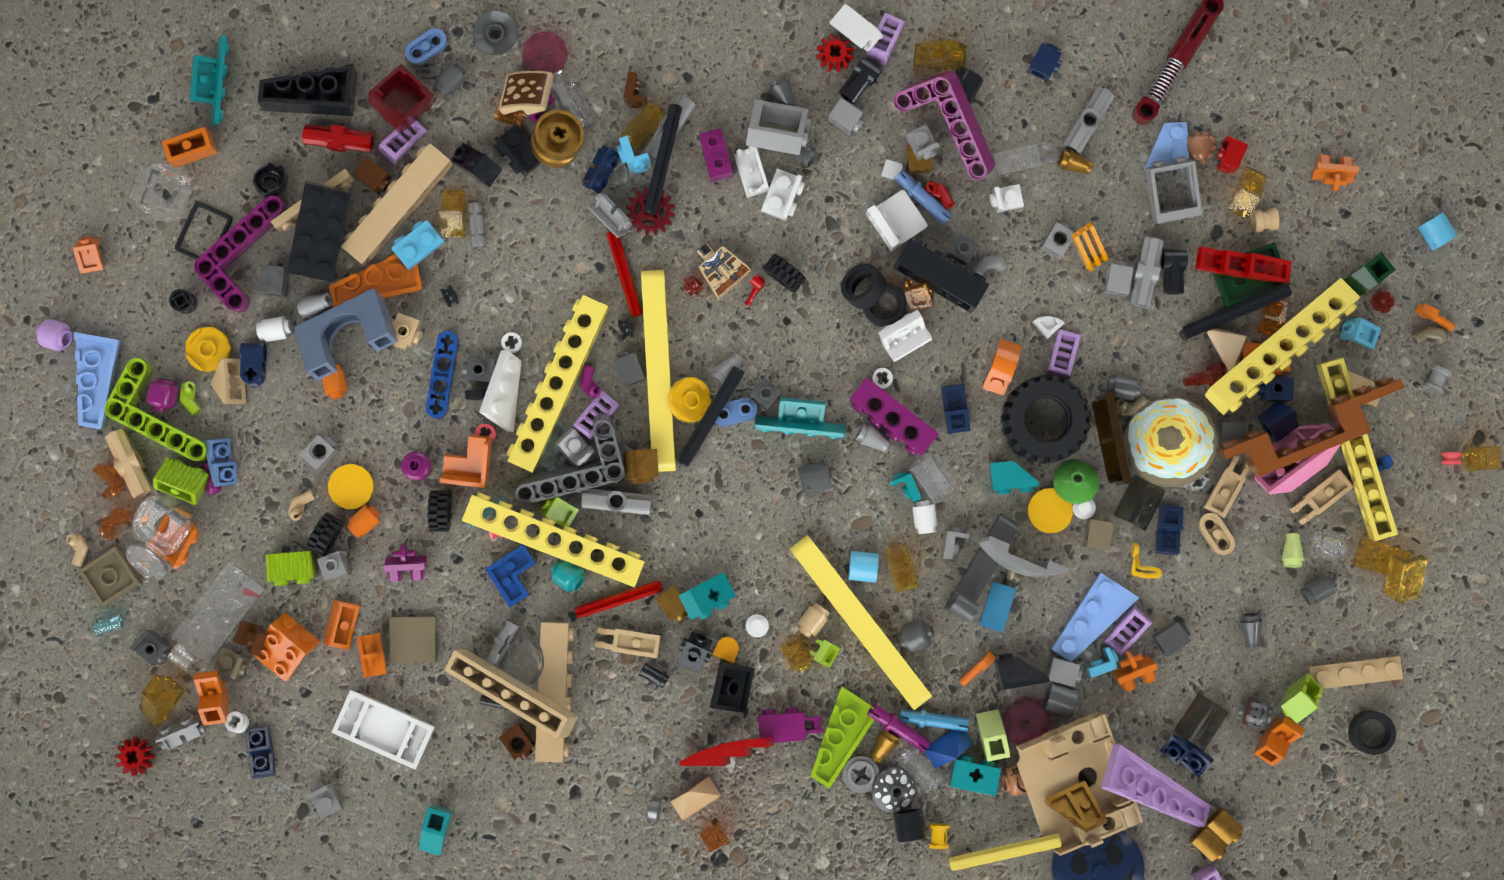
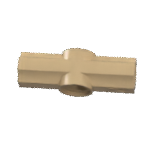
(128, 463)

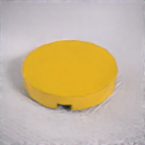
(206, 348)
(689, 399)
(351, 486)
(1049, 511)

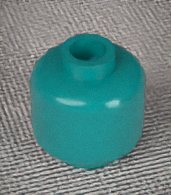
(568, 575)

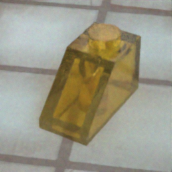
(940, 54)
(1247, 192)

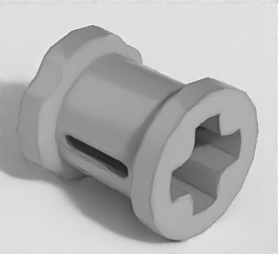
(1437, 379)

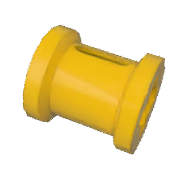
(939, 835)

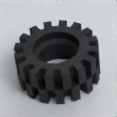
(784, 273)
(439, 510)
(325, 534)

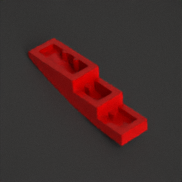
(1243, 265)
(721, 754)

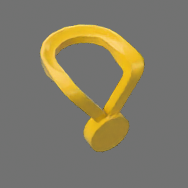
(1136, 563)

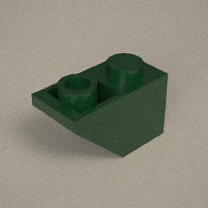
(1370, 274)

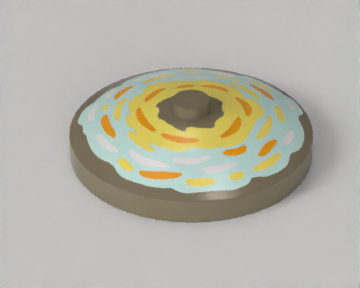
(1171, 442)

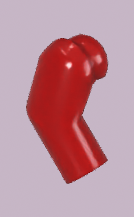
(940, 192)

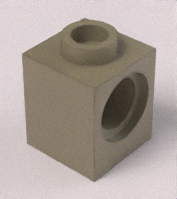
(1098, 533)

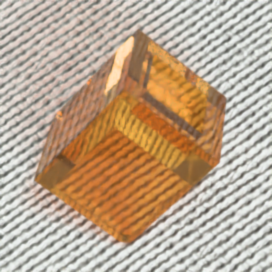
(918, 295)
(714, 836)

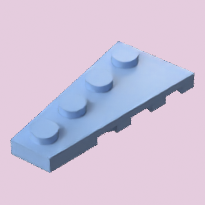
(95, 376)
(1095, 613)

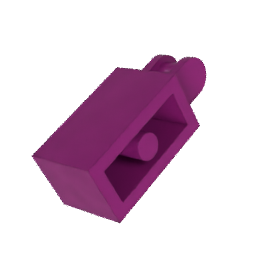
(787, 725)

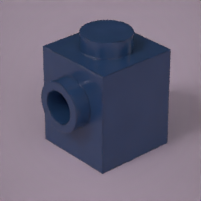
(1045, 62)
(1277, 390)
(1278, 421)

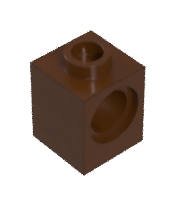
(373, 176)
(507, 740)

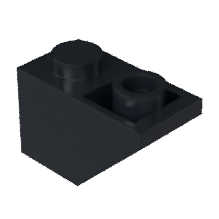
(476, 164)

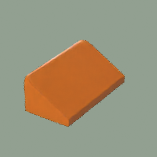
(341, 624)

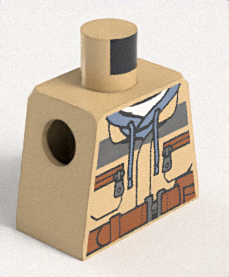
(721, 269)

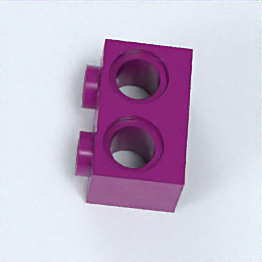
(716, 155)

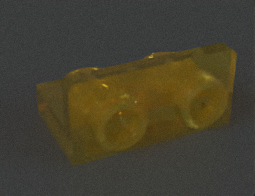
(1405, 578)

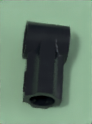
(863, 76)
(1174, 264)

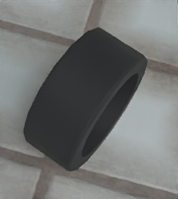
(874, 291)
(883, 322)
(1390, 732)

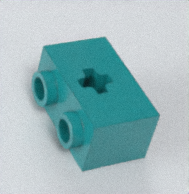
(706, 596)
(985, 784)

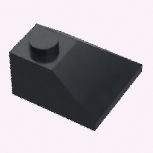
(1015, 672)

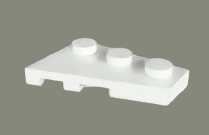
(502, 392)

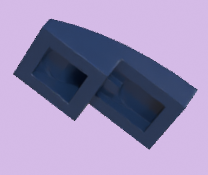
(955, 408)
(1168, 530)

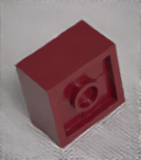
(400, 98)

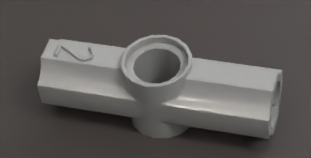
(687, 108)
(1095, 109)
(1146, 272)
(632, 502)

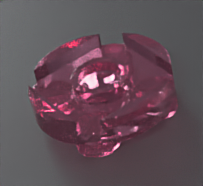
(549, 42)
(1017, 713)

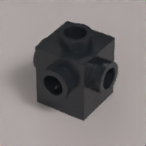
(695, 651)

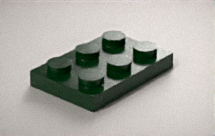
(1235, 289)

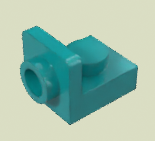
(910, 489)

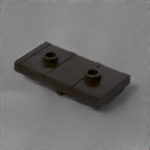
(1111, 440)

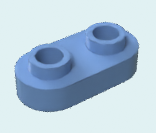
(425, 45)
(735, 413)

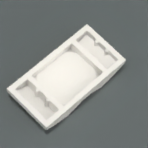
(383, 729)

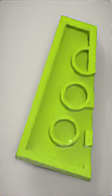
(842, 736)

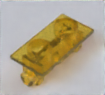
(643, 125)

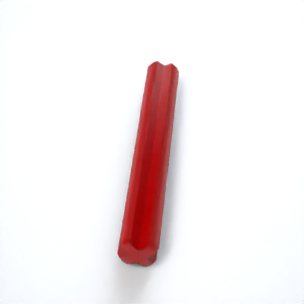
(624, 274)
(618, 599)

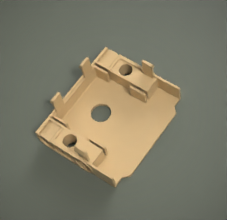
(1053, 764)

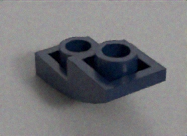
(260, 752)
(1184, 752)

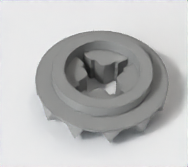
(849, 776)

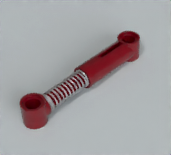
(1178, 59)

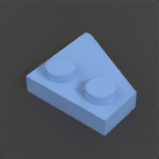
(1170, 143)

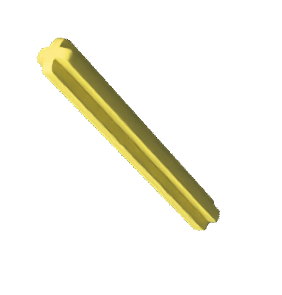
(1005, 852)

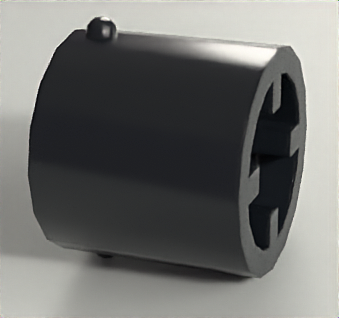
(970, 82)
(909, 825)

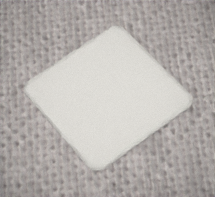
(891, 169)

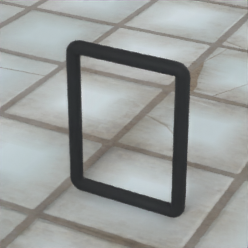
(188, 221)

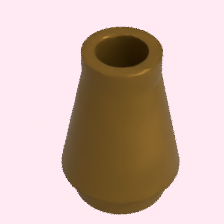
(1074, 162)
(884, 745)

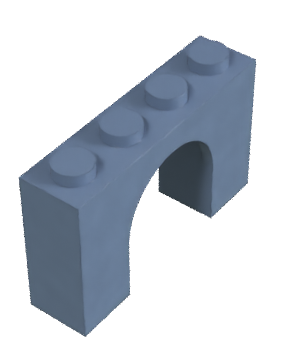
(317, 333)

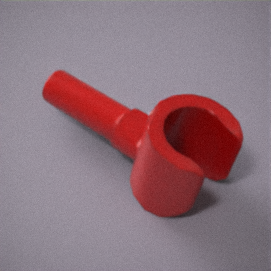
(758, 283)

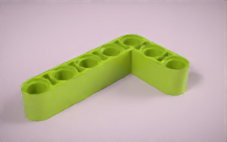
(149, 421)

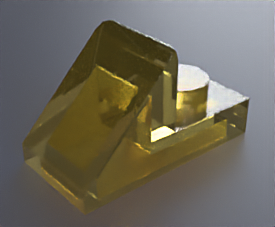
(452, 214)

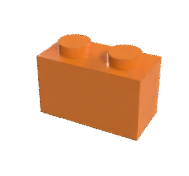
(190, 147)

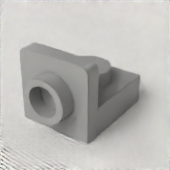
(922, 143)
(575, 447)
(949, 546)
(324, 799)

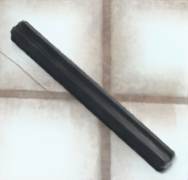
(663, 159)
(1237, 310)
(710, 416)

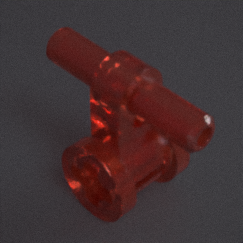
(1209, 377)

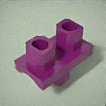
(405, 561)

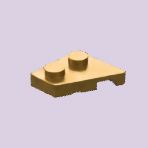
(1078, 806)

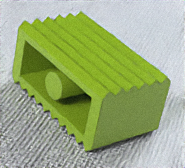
(181, 480)
(291, 566)

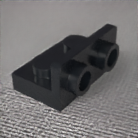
(518, 150)

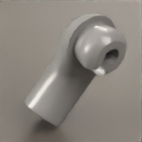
(990, 262)

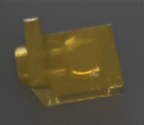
(797, 654)

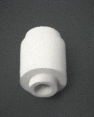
(274, 329)
(925, 517)

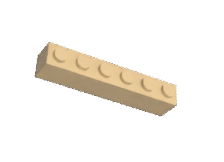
(397, 204)
(554, 684)
(511, 693)

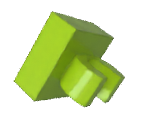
(826, 653)

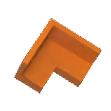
(470, 469)

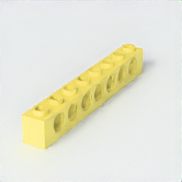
(1338, 294)
(584, 307)
(1360, 459)
(628, 574)

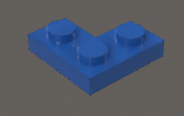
(505, 574)

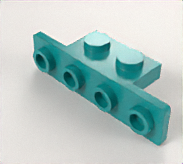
(207, 80)
(800, 417)

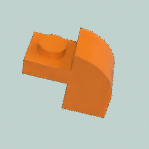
(1002, 367)
(212, 699)
(1277, 739)

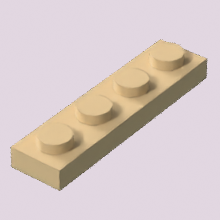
(288, 218)
(1357, 672)

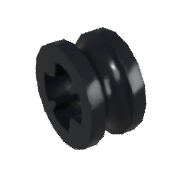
(449, 296)
(625, 328)

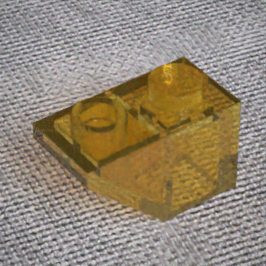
(1482, 458)
(901, 568)
(160, 698)

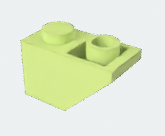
(992, 735)

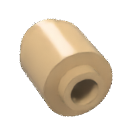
(813, 620)

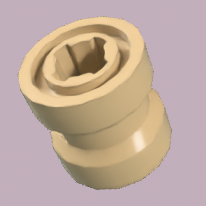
(1265, 220)

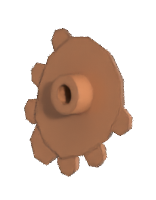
(1201, 146)

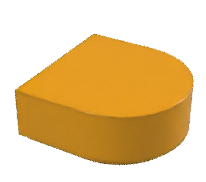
(727, 649)

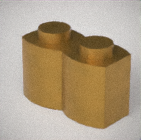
(641, 465)
(1217, 834)

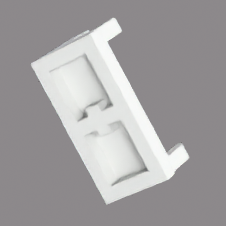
(856, 28)
(751, 171)

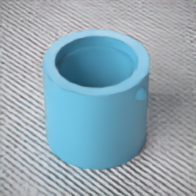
(1437, 231)
(863, 566)

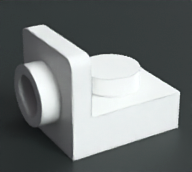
(1006, 198)

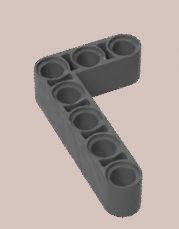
(582, 482)
(965, 596)

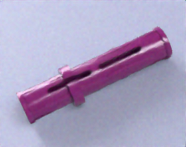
(890, 722)

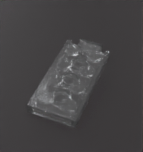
(215, 617)

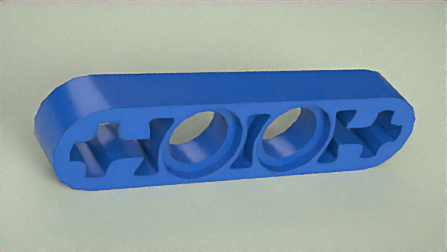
(438, 374)

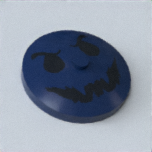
(1113, 860)

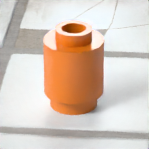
(335, 384)
(364, 521)

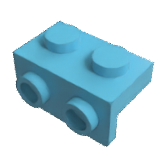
(639, 163)
(417, 244)

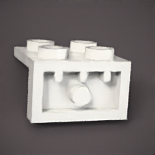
(896, 220)

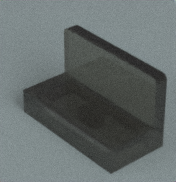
(1139, 502)
(1201, 721)

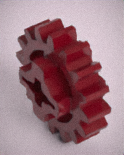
(642, 217)

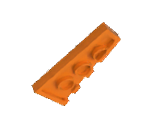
(387, 277)

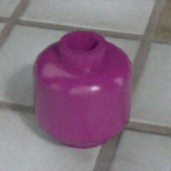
(162, 394)
(423, 470)

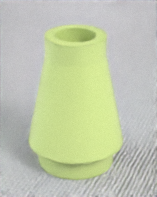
(1292, 553)

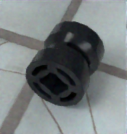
(187, 304)

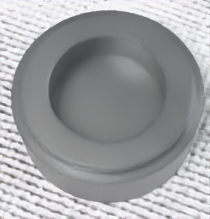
(654, 809)

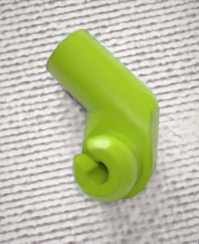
(187, 397)

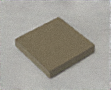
(109, 576)
(413, 639)

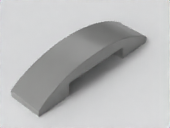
(999, 553)

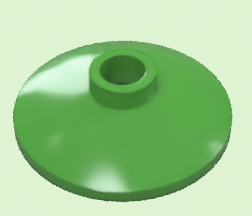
(1074, 491)

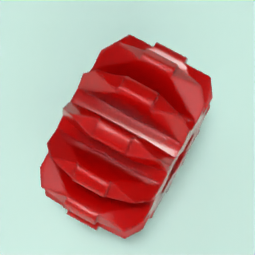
(844, 53)
(143, 755)

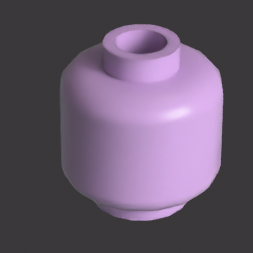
(54, 334)

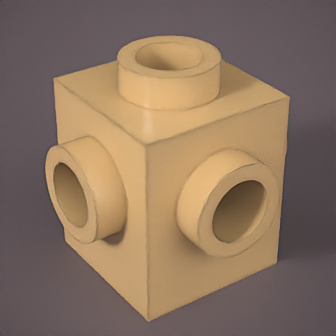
(413, 333)

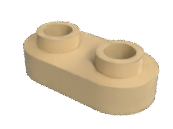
(1215, 533)

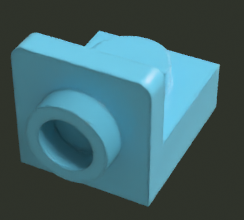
(1360, 332)
(1100, 667)

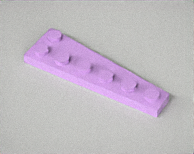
(1144, 784)

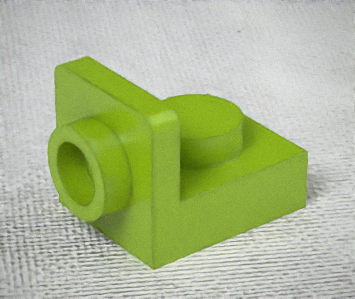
(558, 511)

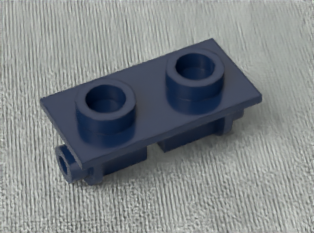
(606, 160)

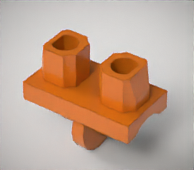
(1335, 174)
(371, 655)
(1133, 668)

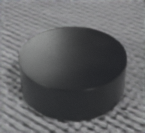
(475, 394)

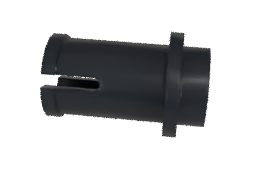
(654, 675)

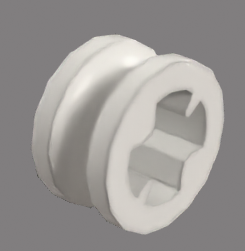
(505, 338)
(889, 377)
(241, 726)

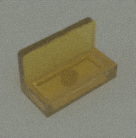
(1376, 556)

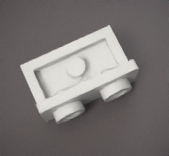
(904, 335)

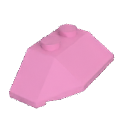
(1293, 475)

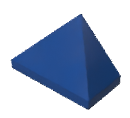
(948, 747)

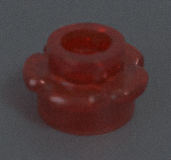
(692, 285)
(1378, 306)

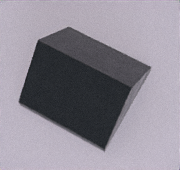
(732, 687)

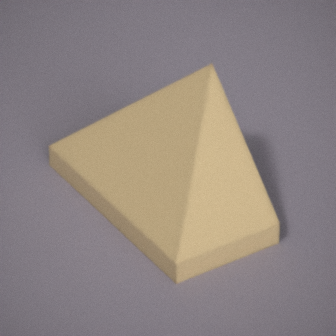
(1228, 345)
(228, 382)
(695, 798)

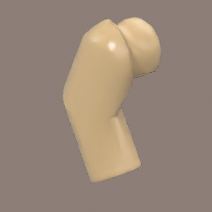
(298, 504)
(80, 547)

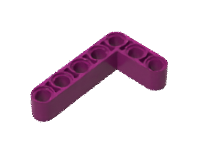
(953, 117)
(235, 250)

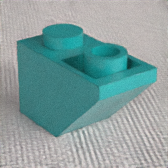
(1010, 476)
(435, 829)

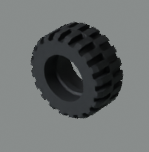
(1076, 415)

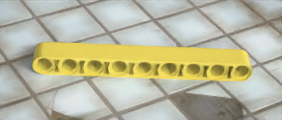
(658, 367)
(860, 622)

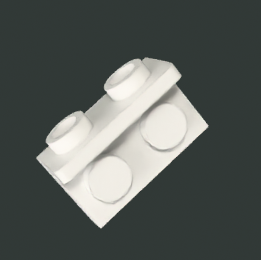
(782, 195)

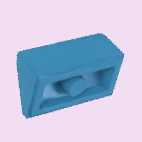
(997, 606)

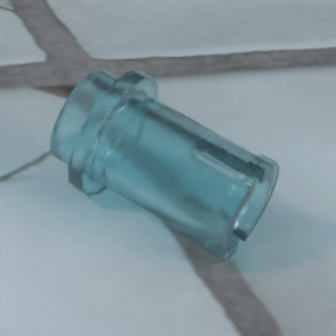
(107, 625)

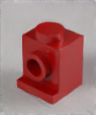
(1230, 155)

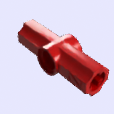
(337, 138)

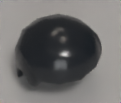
(270, 180)

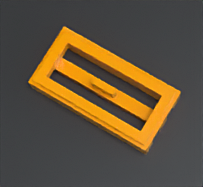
(1096, 259)

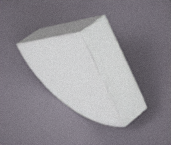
(1048, 325)

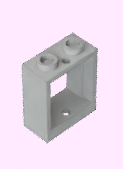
(778, 139)
(1177, 213)

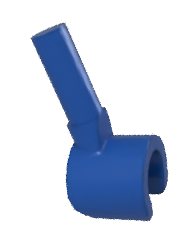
(1385, 462)

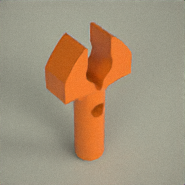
(1429, 312)
(983, 663)

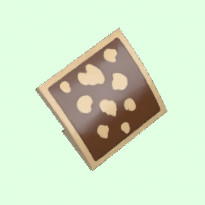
(526, 92)

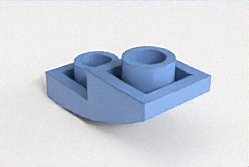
(220, 464)

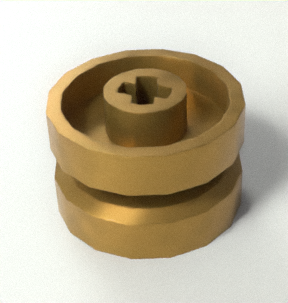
(557, 138)

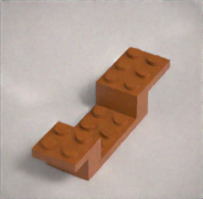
(1346, 419)

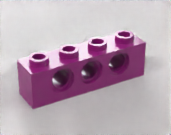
(924, 433)

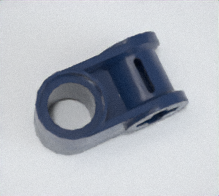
(253, 358)

